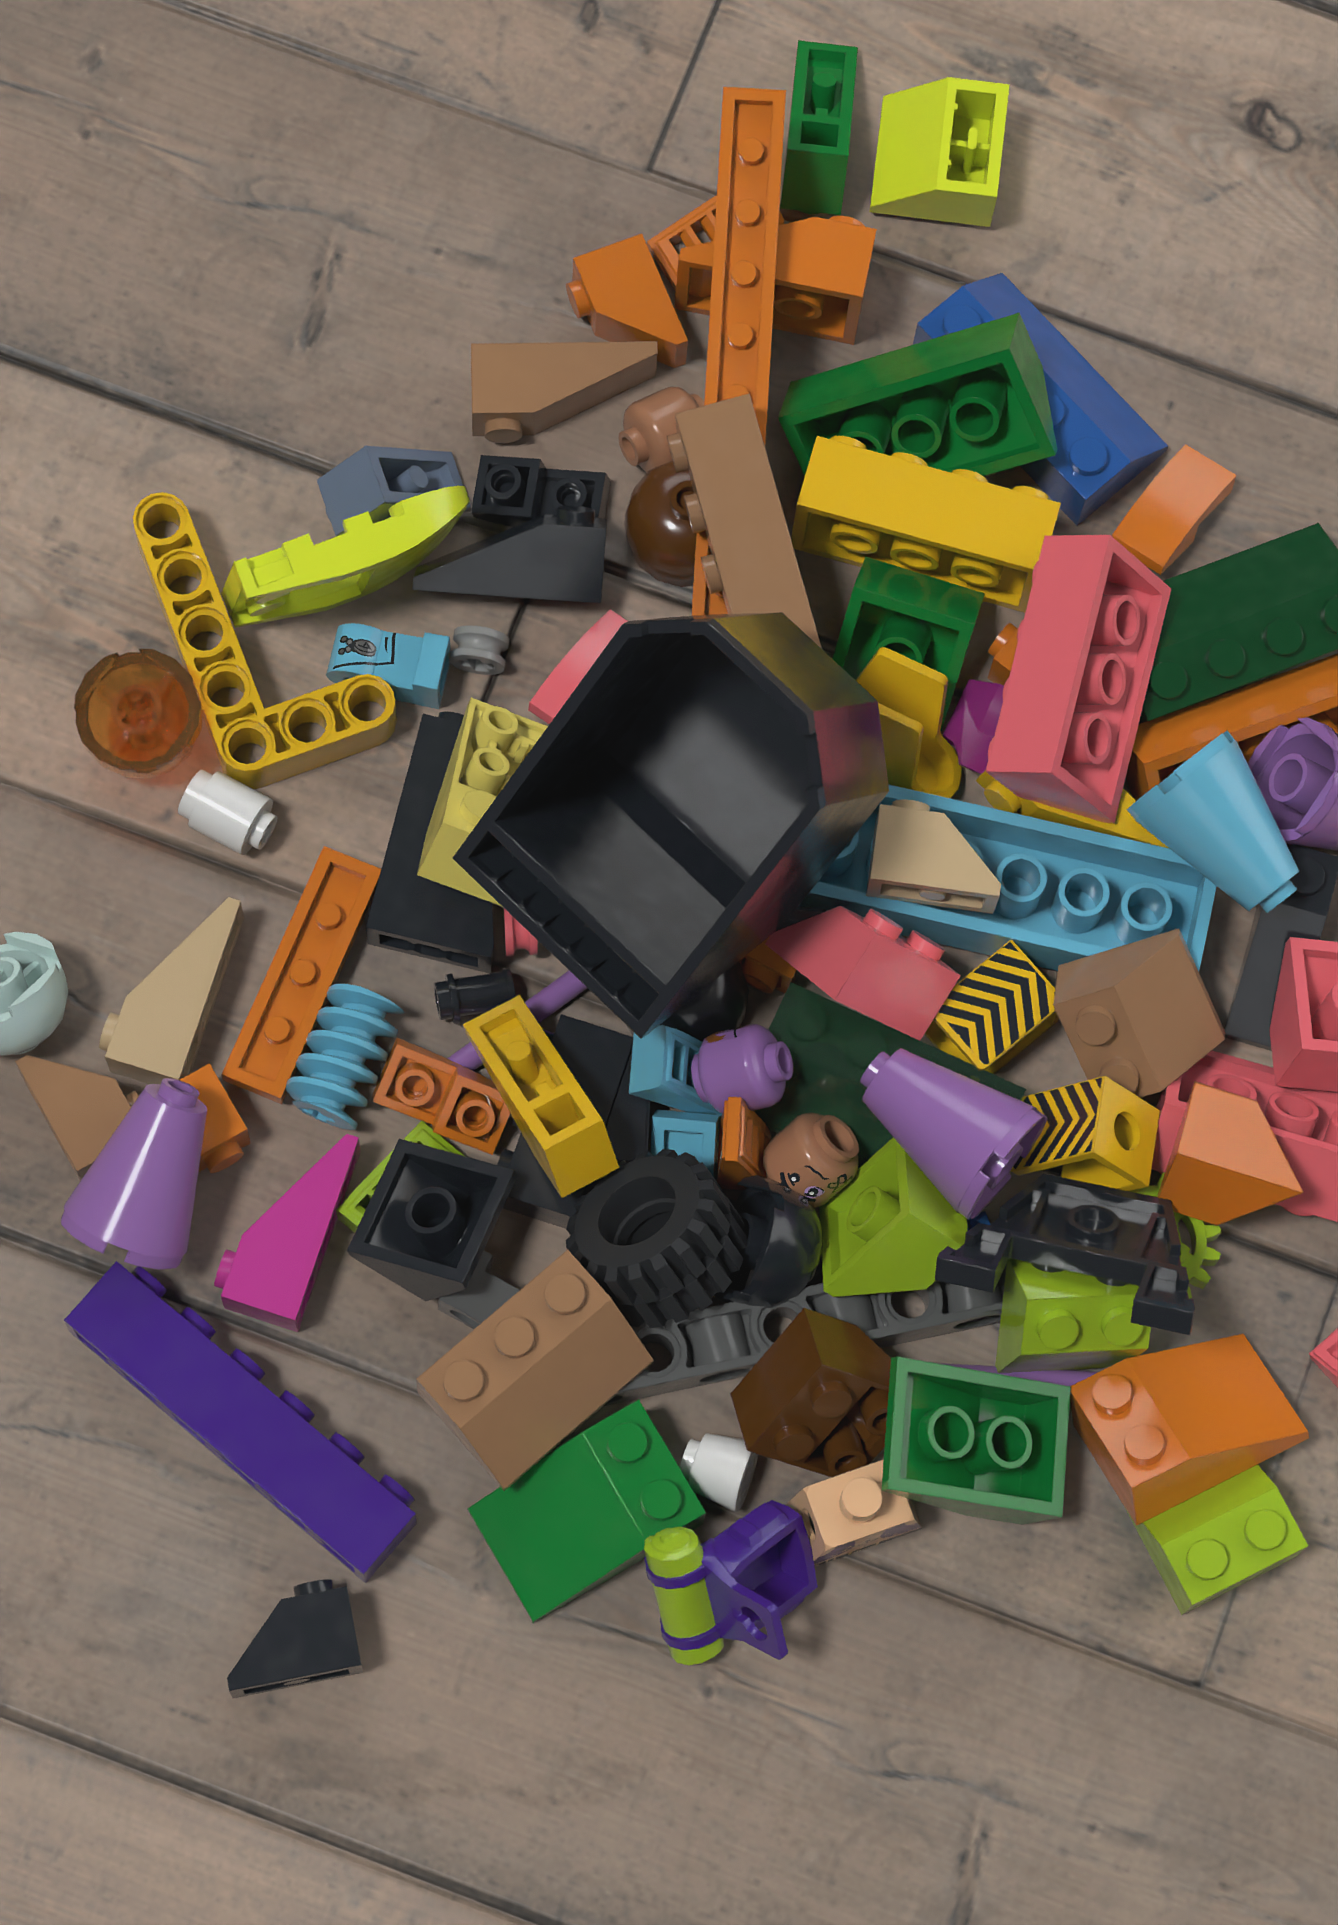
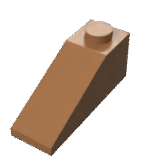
(539, 385)

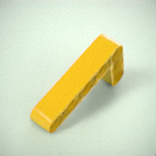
(226, 667)

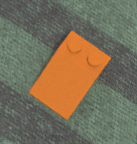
(817, 277)
(1182, 1421)

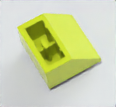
(941, 151)

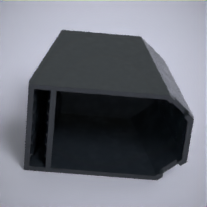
(681, 805)

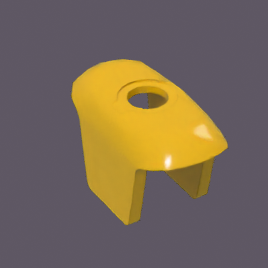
(911, 719)

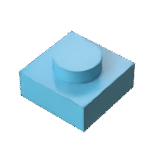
(687, 1133)

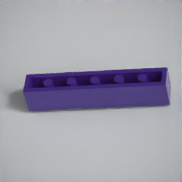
(241, 1420)

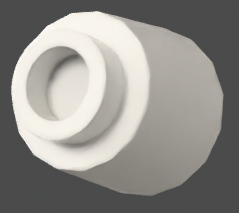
(719, 1469)

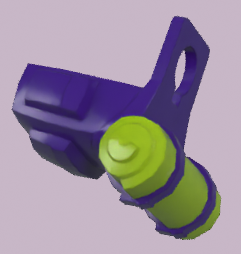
(731, 1583)

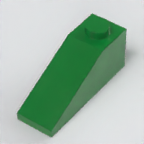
(819, 128)

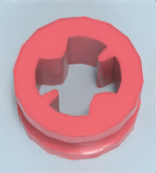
(517, 936)

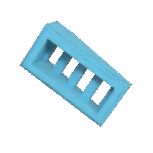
(653, 1066)

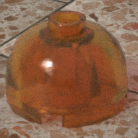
(138, 713)

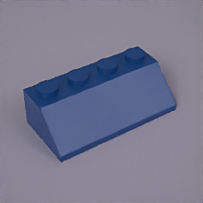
(1095, 429)

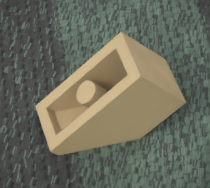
(927, 861)

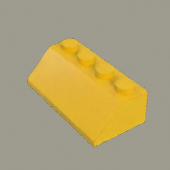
(922, 519)

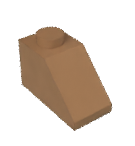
(78, 1107)

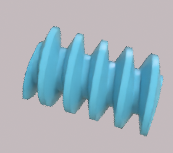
(341, 1054)

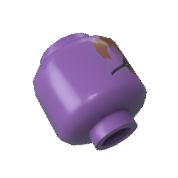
(744, 1065)

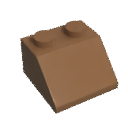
(1138, 1013)

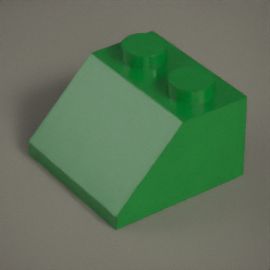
(911, 616)

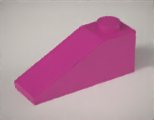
(286, 1246)

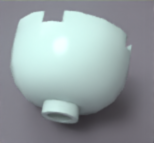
(30, 992)

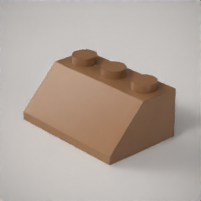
(534, 1370)

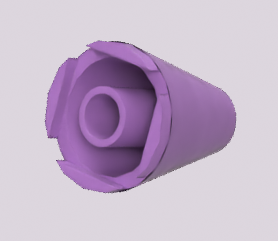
(1300, 782)
(951, 1126)
(144, 1180)

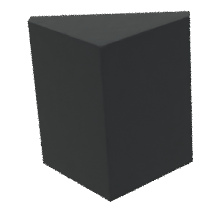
(431, 1218)

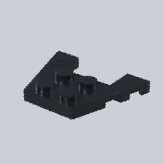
(1086, 1231)

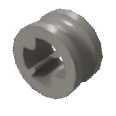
(479, 650)

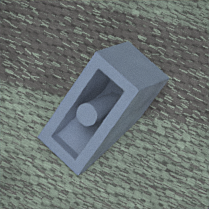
(381, 478)

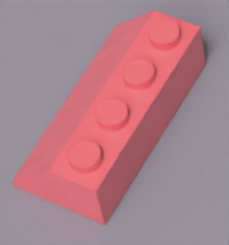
(1079, 676)
(1300, 1119)

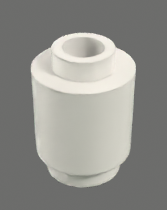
(228, 811)

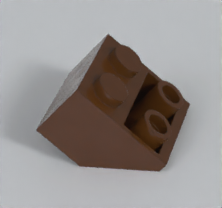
(816, 1397)

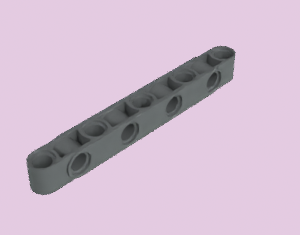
(730, 1337)

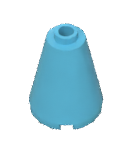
(1221, 825)

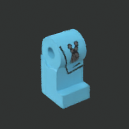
(410, 664)

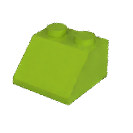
(886, 1228)
(1065, 1321)
(1221, 1538)

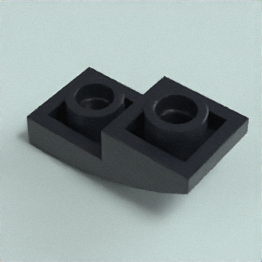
(522, 489)

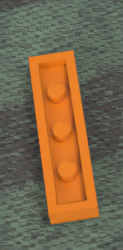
(301, 974)

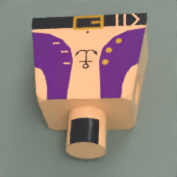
(853, 1513)

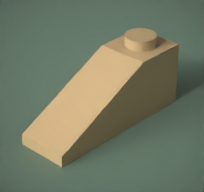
(171, 1007)

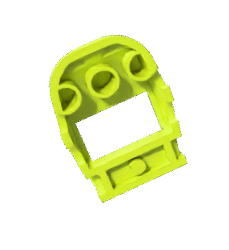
(365, 558)

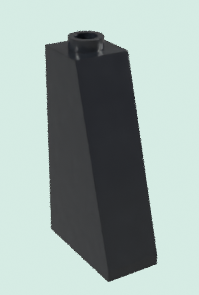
(412, 911)

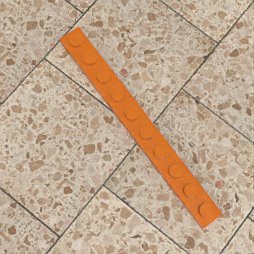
(743, 269)

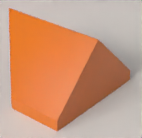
(1225, 1159)

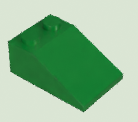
(976, 1441)
(586, 1511)

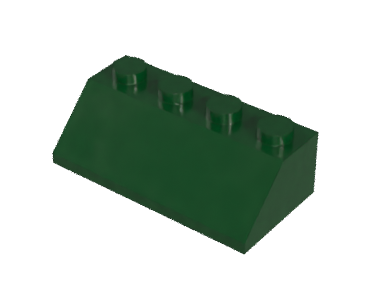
(1245, 619)

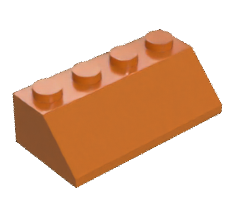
(1246, 714)

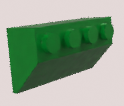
(951, 400)

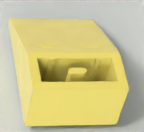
(482, 762)

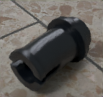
(472, 994)

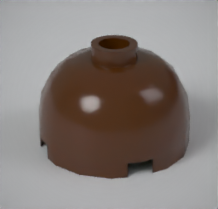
(660, 526)

